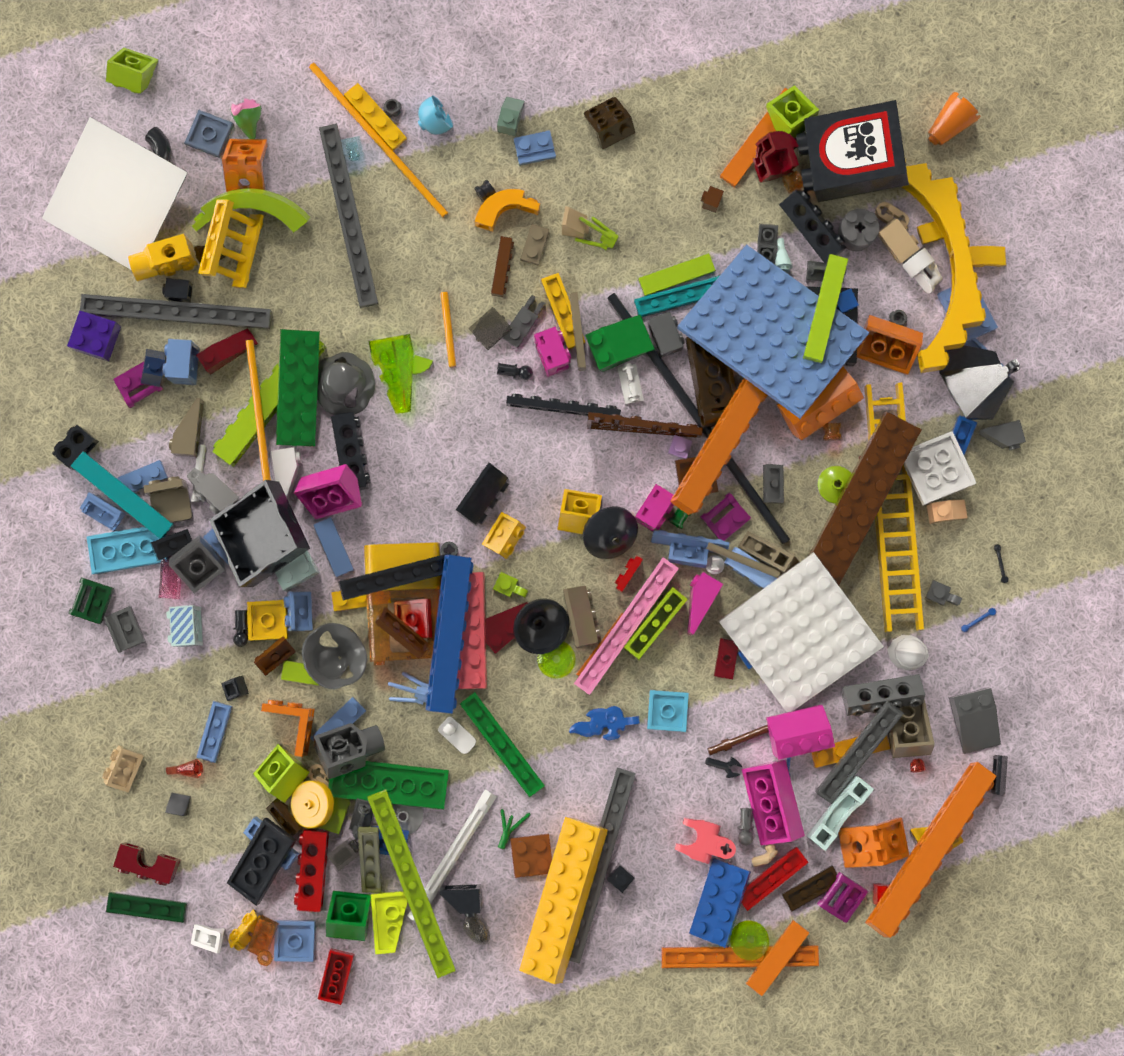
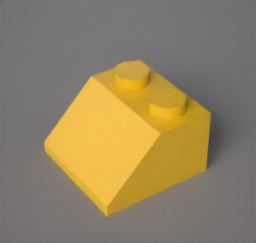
(577, 509)

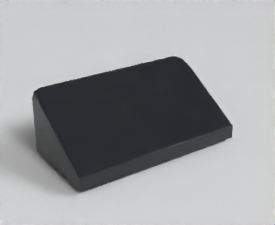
(1000, 770)

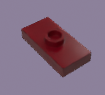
(726, 659)

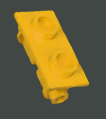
(239, 937)

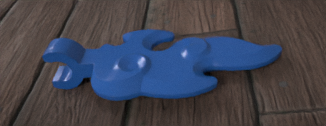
(611, 718)

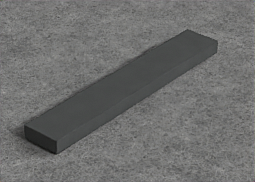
(859, 752)

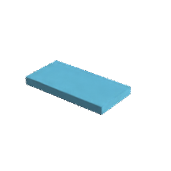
(121, 550)

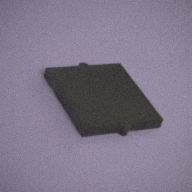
(490, 328)

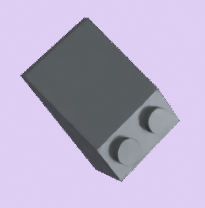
(976, 720)

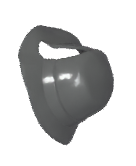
(339, 379)
(323, 661)

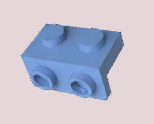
(299, 611)

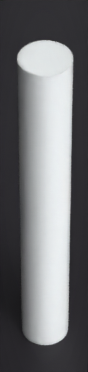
(199, 465)

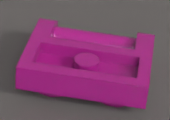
(130, 381)
(730, 522)
(847, 901)

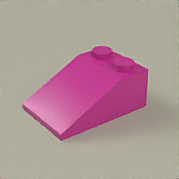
(702, 595)

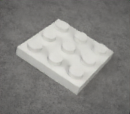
(938, 468)

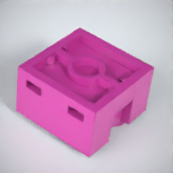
(551, 351)
(654, 507)

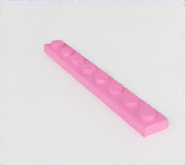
(626, 626)

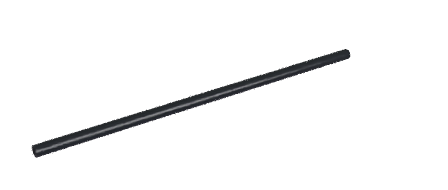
(693, 411)

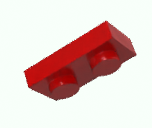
(632, 566)

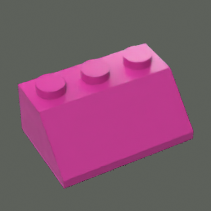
(329, 491)
(800, 732)

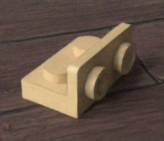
(122, 768)

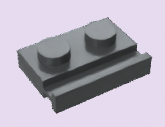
(124, 629)

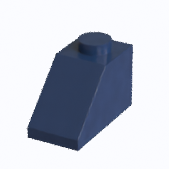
(153, 367)

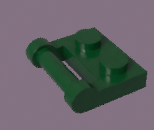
(96, 603)

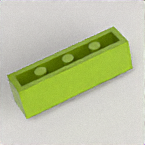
(655, 623)

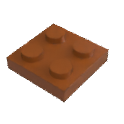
(531, 855)

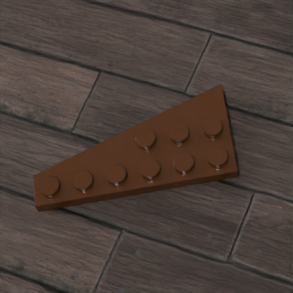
(636, 425)

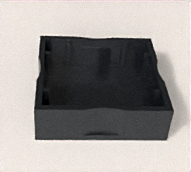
(259, 533)

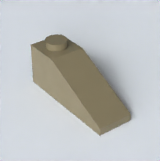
(187, 435)
(768, 553)

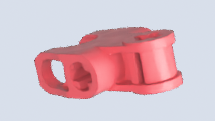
(707, 842)

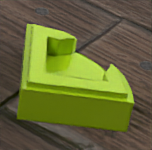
(421, 364)

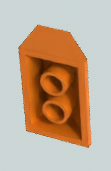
(890, 344)

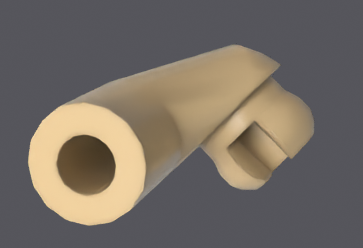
(767, 857)

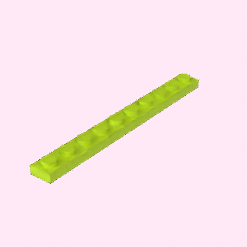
(411, 883)

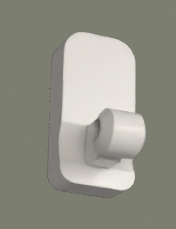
(457, 735)

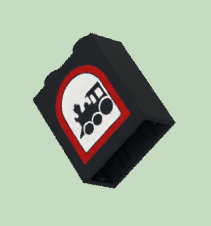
(853, 152)

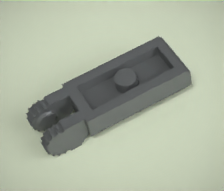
(523, 322)

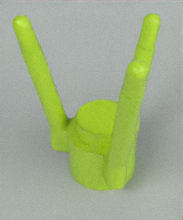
(608, 236)

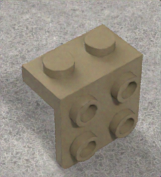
(170, 498)

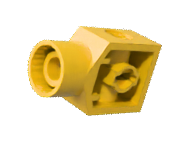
(163, 258)

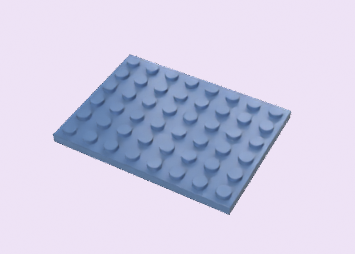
(760, 326)

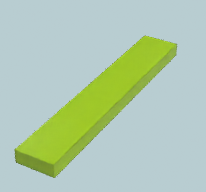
(825, 308)

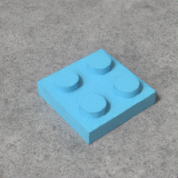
(667, 710)

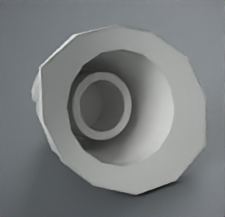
(908, 652)

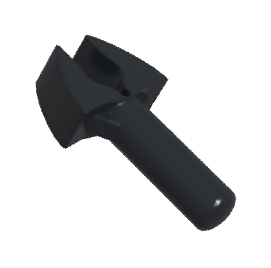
(724, 765)

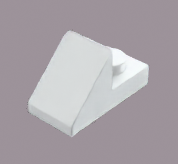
(208, 938)

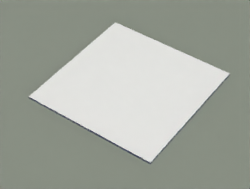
(114, 193)

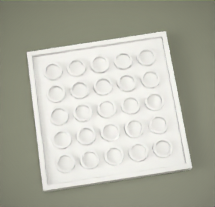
(801, 633)

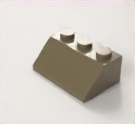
(581, 616)

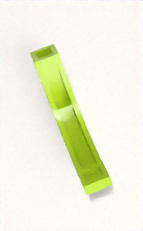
(260, 200)

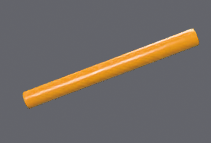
(448, 329)

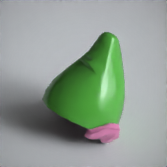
(247, 116)

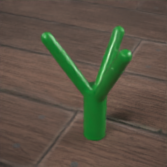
(507, 829)

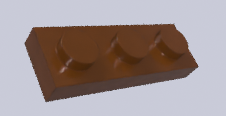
(401, 632)

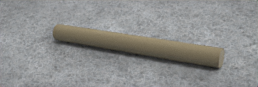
(743, 560)

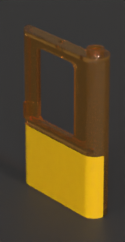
(387, 556)

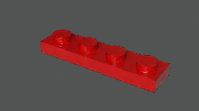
(773, 877)

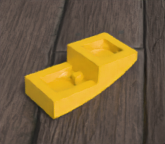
(988, 256)

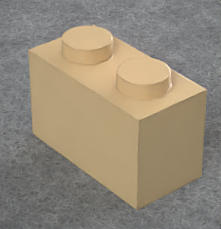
(898, 240)

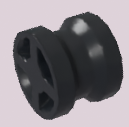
(485, 190)

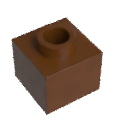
(711, 199)

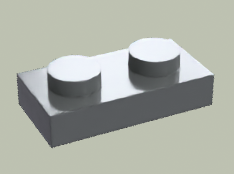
(773, 483)

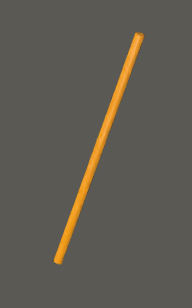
(380, 142)
(258, 410)

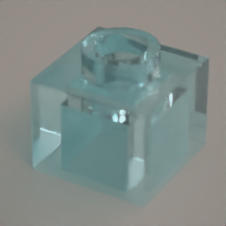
(352, 148)

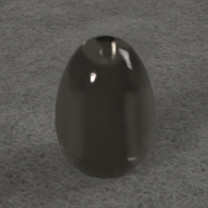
(476, 929)

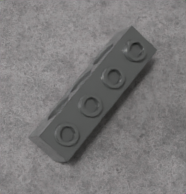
(910, 685)

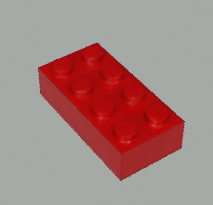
(336, 976)

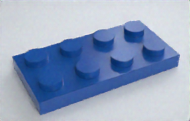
(720, 902)

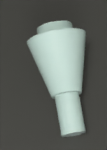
(782, 259)

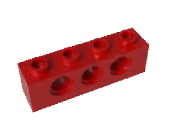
(304, 901)

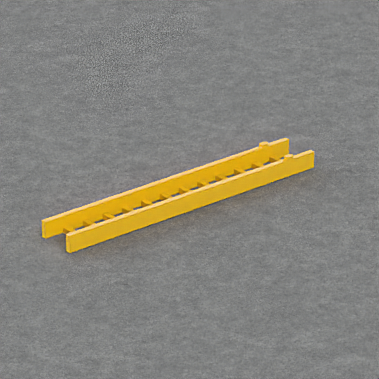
(909, 515)

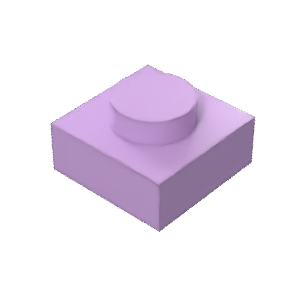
(680, 447)

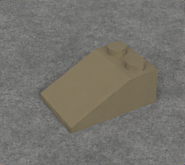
(912, 733)

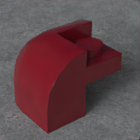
(775, 156)

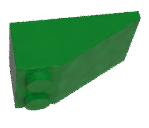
(619, 342)

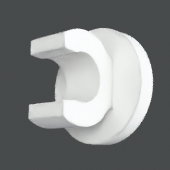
(715, 564)

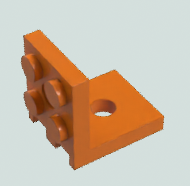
(244, 161)
(305, 723)
(880, 844)

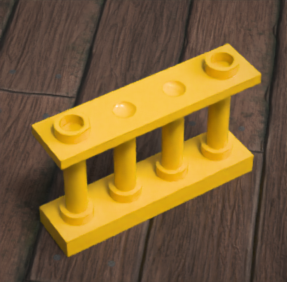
(216, 237)

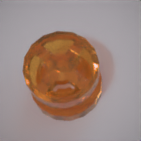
(792, 181)
(832, 431)

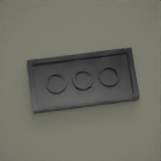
(261, 861)

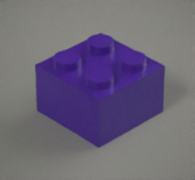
(94, 336)

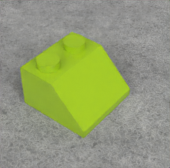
(130, 70)
(789, 111)
(281, 773)

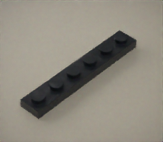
(555, 405)
(391, 577)

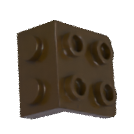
(610, 122)

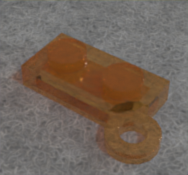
(262, 939)

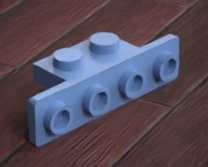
(686, 549)

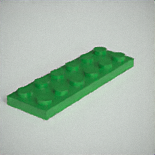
(297, 387)
(403, 783)

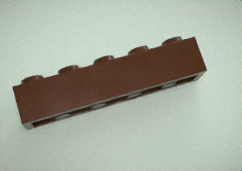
(502, 266)

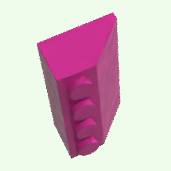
(773, 803)

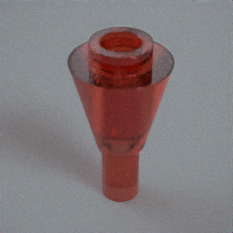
(190, 769)

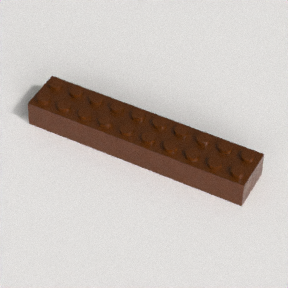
(864, 494)

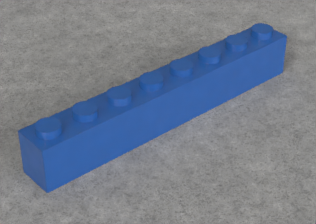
(448, 634)

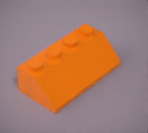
(834, 400)

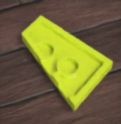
(387, 917)

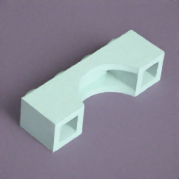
(831, 821)

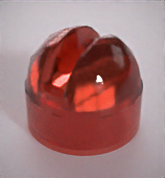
(917, 765)

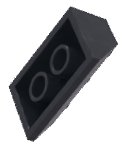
(483, 495)

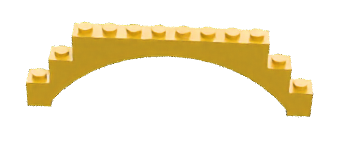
(964, 308)

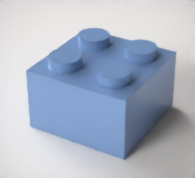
(181, 361)

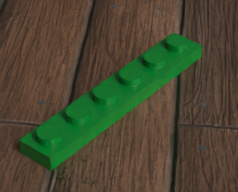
(502, 744)

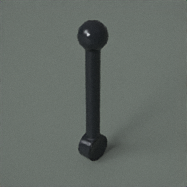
(1004, 579)

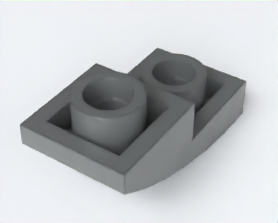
(767, 241)

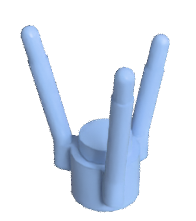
(420, 692)

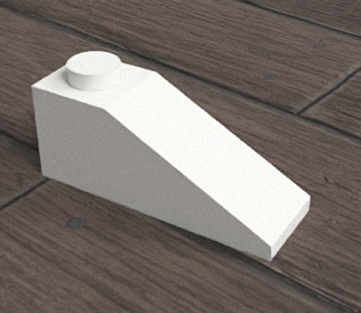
(286, 468)

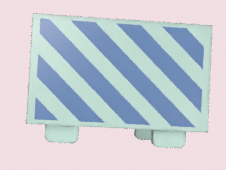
(185, 626)

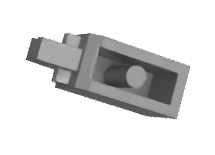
(212, 490)

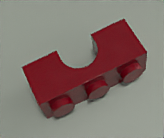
(129, 860)

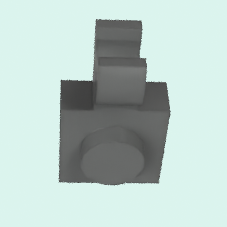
(940, 594)

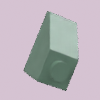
(510, 116)

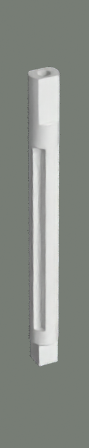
(458, 846)

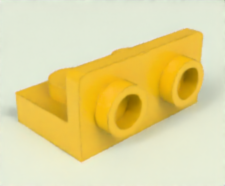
(504, 535)

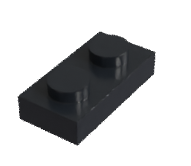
(171, 544)

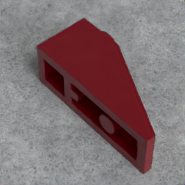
(225, 351)

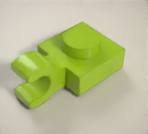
(507, 585)

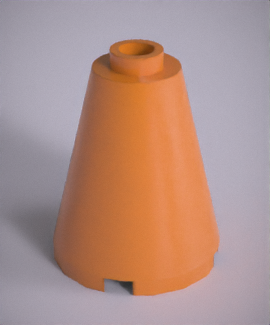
(952, 119)

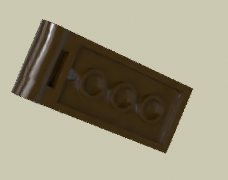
(711, 382)

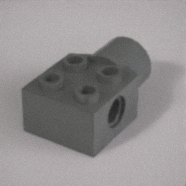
(347, 748)

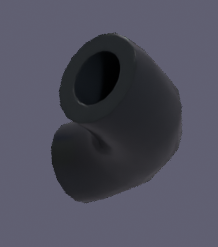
(159, 143)

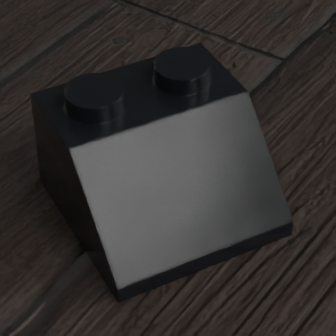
(464, 898)

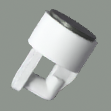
(917, 263)

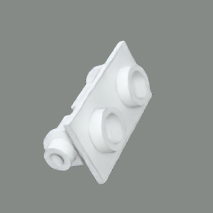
(630, 383)

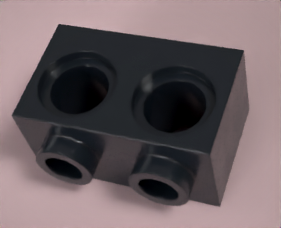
(70, 442)

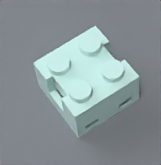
(297, 572)

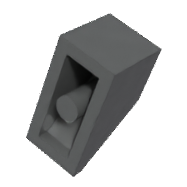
(1005, 435)

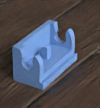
(102, 511)

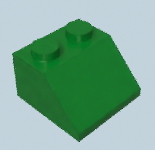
(348, 916)

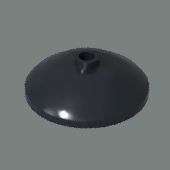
(607, 525)
(546, 634)

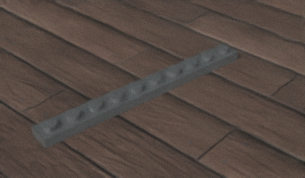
(348, 216)
(176, 311)
(612, 821)

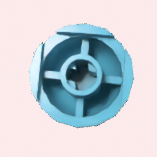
(433, 117)

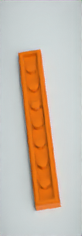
(725, 957)

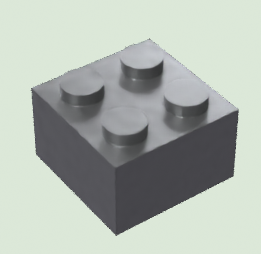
(196, 564)

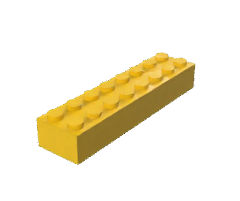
(563, 900)

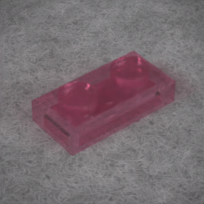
(169, 582)

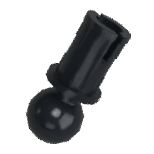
(524, 372)
(240, 638)

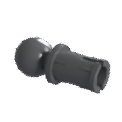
(745, 836)

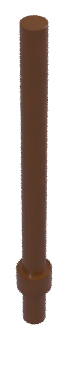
(727, 744)

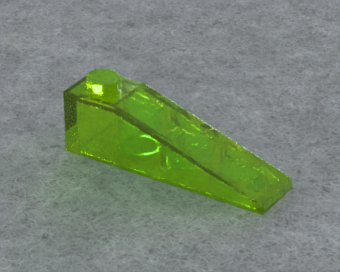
(396, 363)

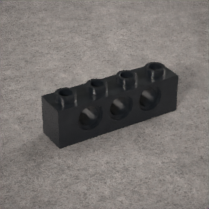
(803, 223)
(340, 424)

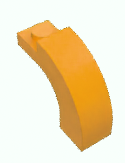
(501, 202)

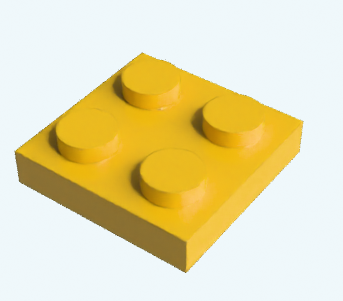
(266, 620)

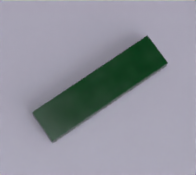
(146, 907)

